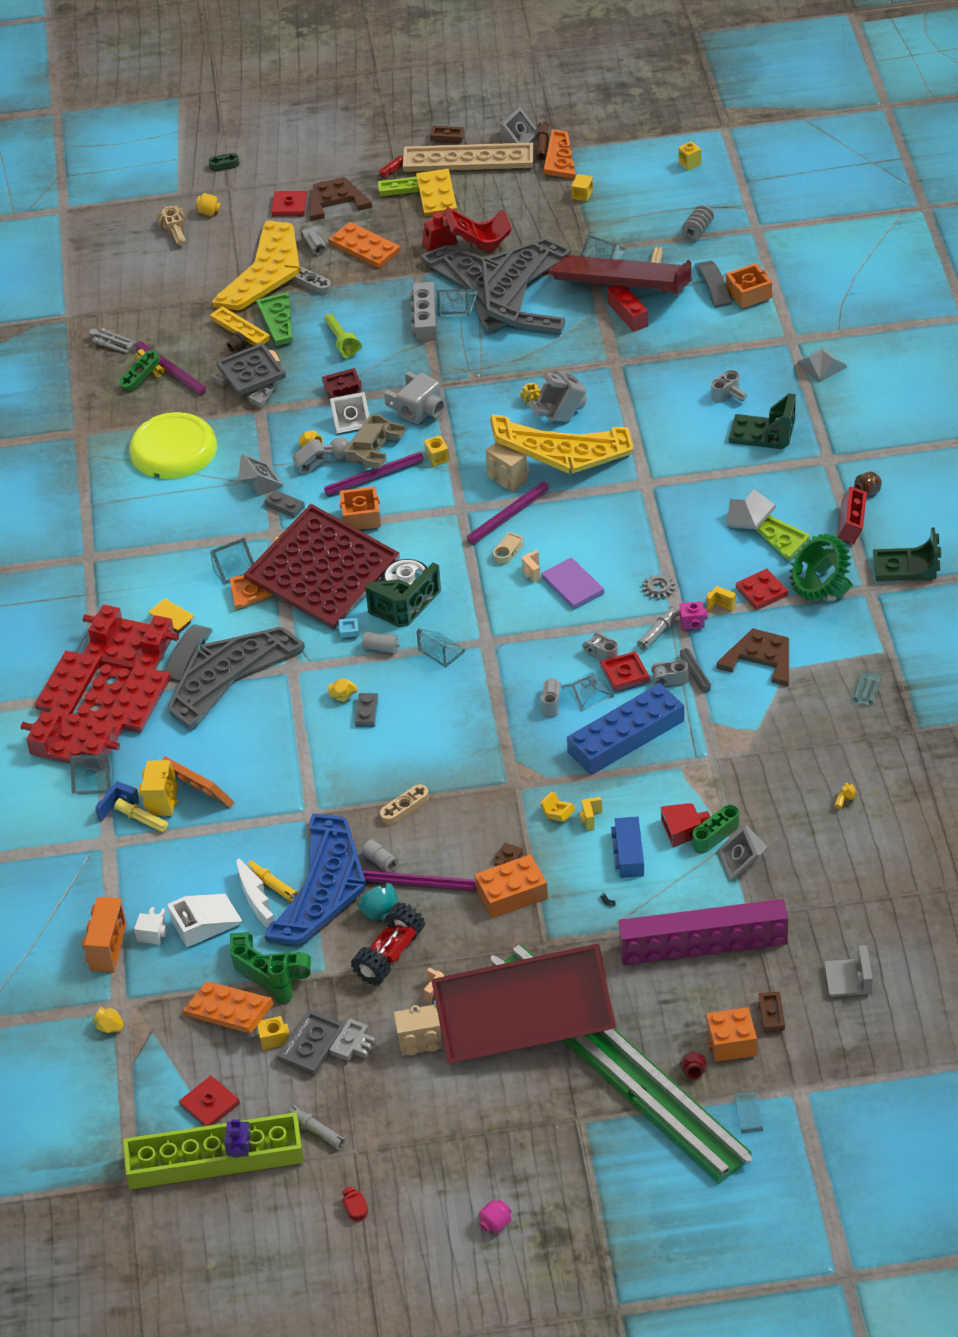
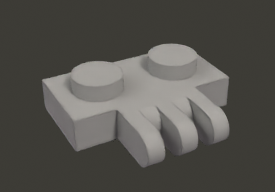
(352, 1041)

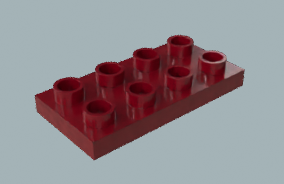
(523, 1003)

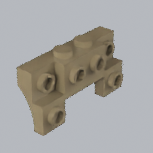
(370, 439)

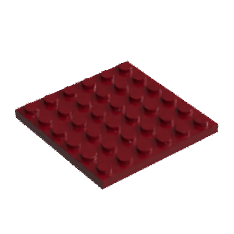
(321, 566)

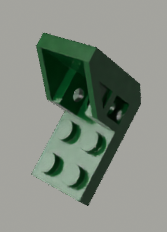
(766, 431)
(399, 609)

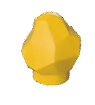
(308, 436)
(342, 689)
(108, 1020)

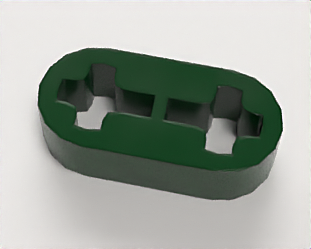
(224, 162)

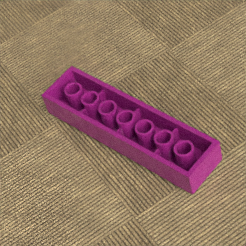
(703, 932)

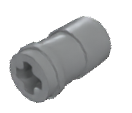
(381, 642)
(379, 856)

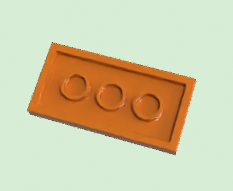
(364, 245)
(228, 1007)

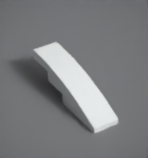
(255, 894)

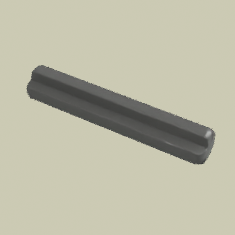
(695, 670)

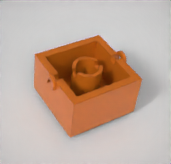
(749, 285)
(360, 507)
(731, 1034)

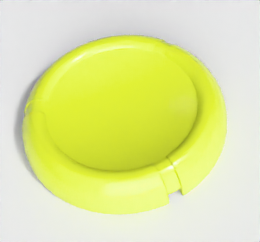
(173, 445)

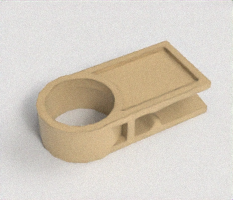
(509, 545)

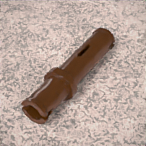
(542, 137)

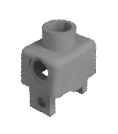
(559, 397)
(417, 399)

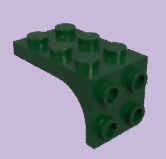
(908, 562)

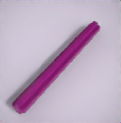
(175, 371)
(373, 473)
(507, 512)
(419, 880)

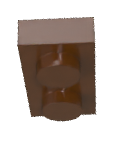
(447, 133)
(771, 1011)

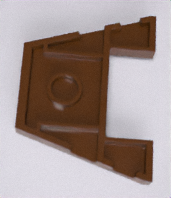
(333, 193)
(763, 649)

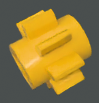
(530, 392)

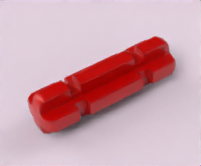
(391, 167)

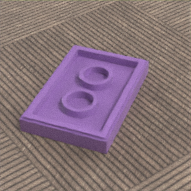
(572, 583)

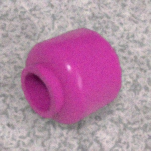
(494, 1216)

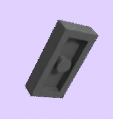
(284, 503)
(366, 710)

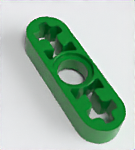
(144, 359)

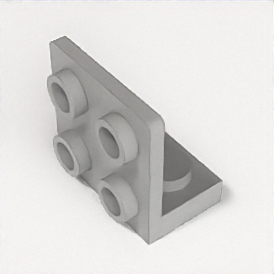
(850, 976)

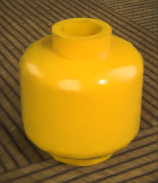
(207, 204)

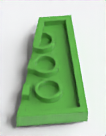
(277, 317)

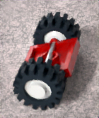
(373, 962)

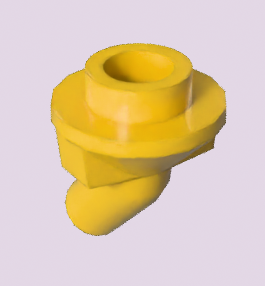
(848, 793)

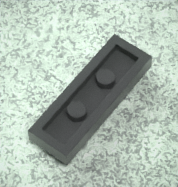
(540, 323)

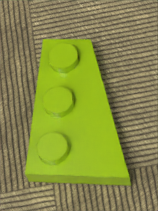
(783, 536)

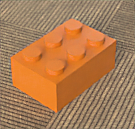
(511, 886)
(104, 934)

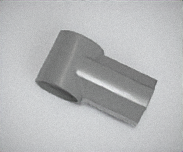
(313, 239)
(550, 697)

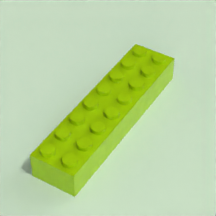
(202, 1153)

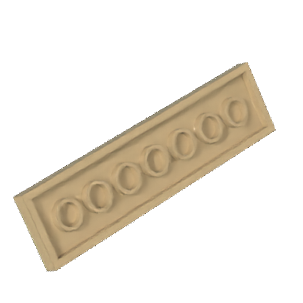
(468, 157)

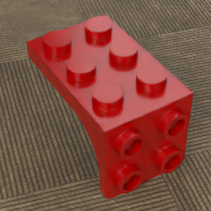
(483, 234)

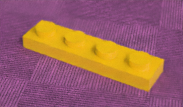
(235, 323)

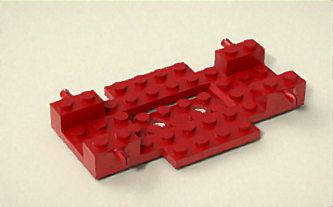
(122, 652)

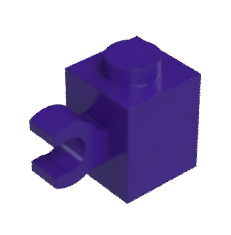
(237, 1138)

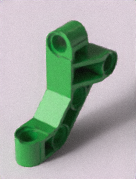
(270, 971)

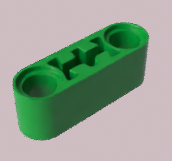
(715, 829)

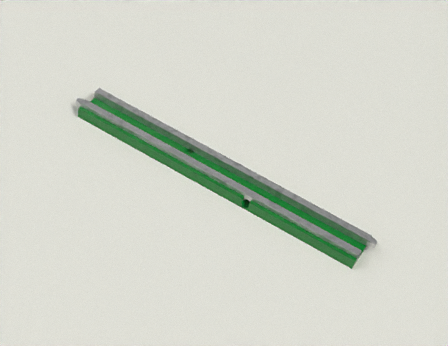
(657, 1097)

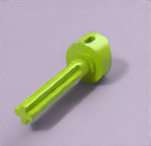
(346, 343)

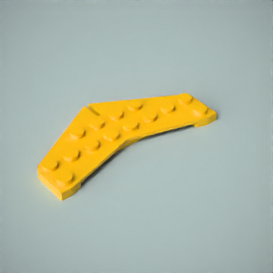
(273, 266)
(563, 449)

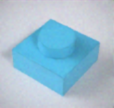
(348, 627)

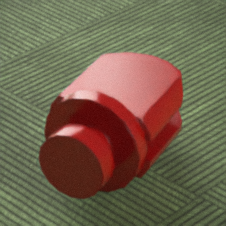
(354, 1204)

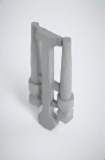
(111, 337)

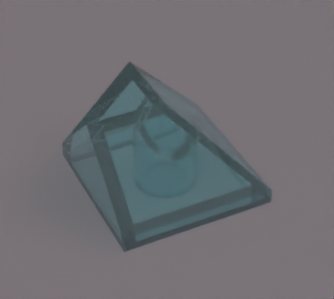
(587, 691)

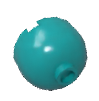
(378, 902)

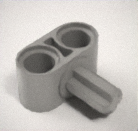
(727, 386)

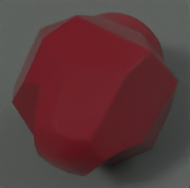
(693, 1065)

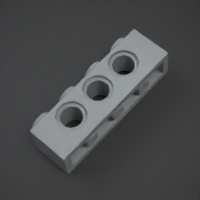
(424, 311)

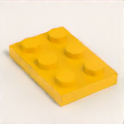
(436, 191)

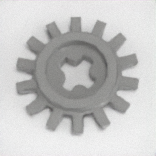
(654, 581)

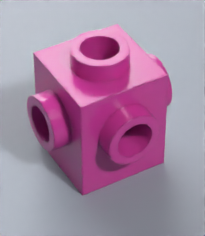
(692, 615)

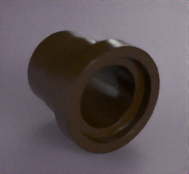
(236, 342)

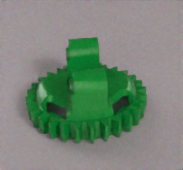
(821, 560)

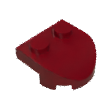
(342, 383)

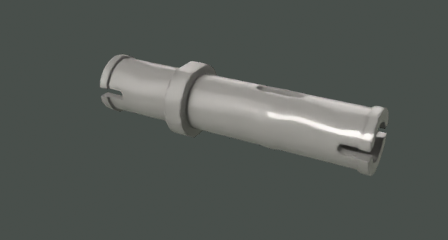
(663, 622)
(325, 1133)

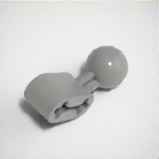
(315, 453)

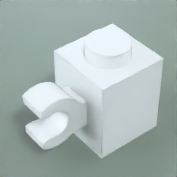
(151, 927)

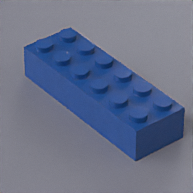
(625, 729)

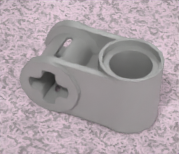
(602, 647)
(671, 672)

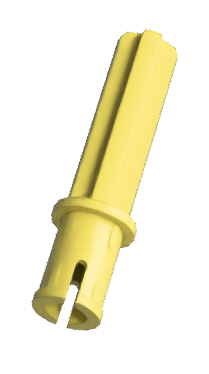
(135, 812)

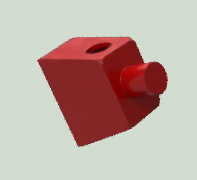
(437, 233)
(681, 821)

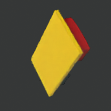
(179, 616)

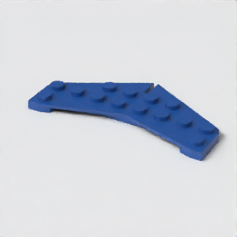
(331, 885)

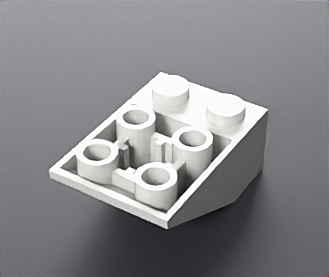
(202, 917)

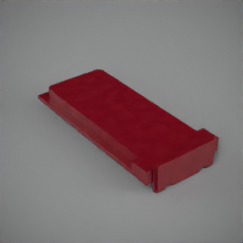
(623, 273)

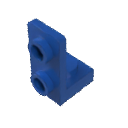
(117, 791)

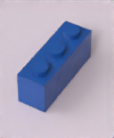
(628, 847)

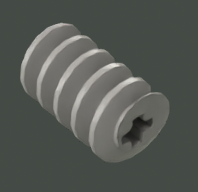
(697, 222)

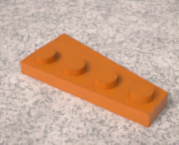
(559, 156)
(246, 593)
(200, 783)

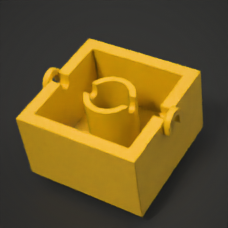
(159, 788)

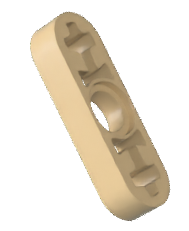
(402, 812)

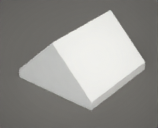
(349, 412)

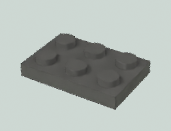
(310, 1042)

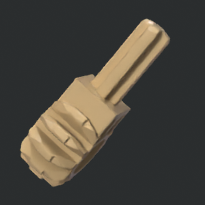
(172, 221)

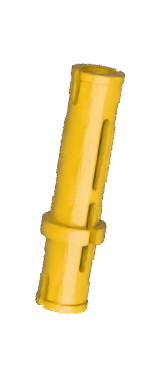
(272, 882)

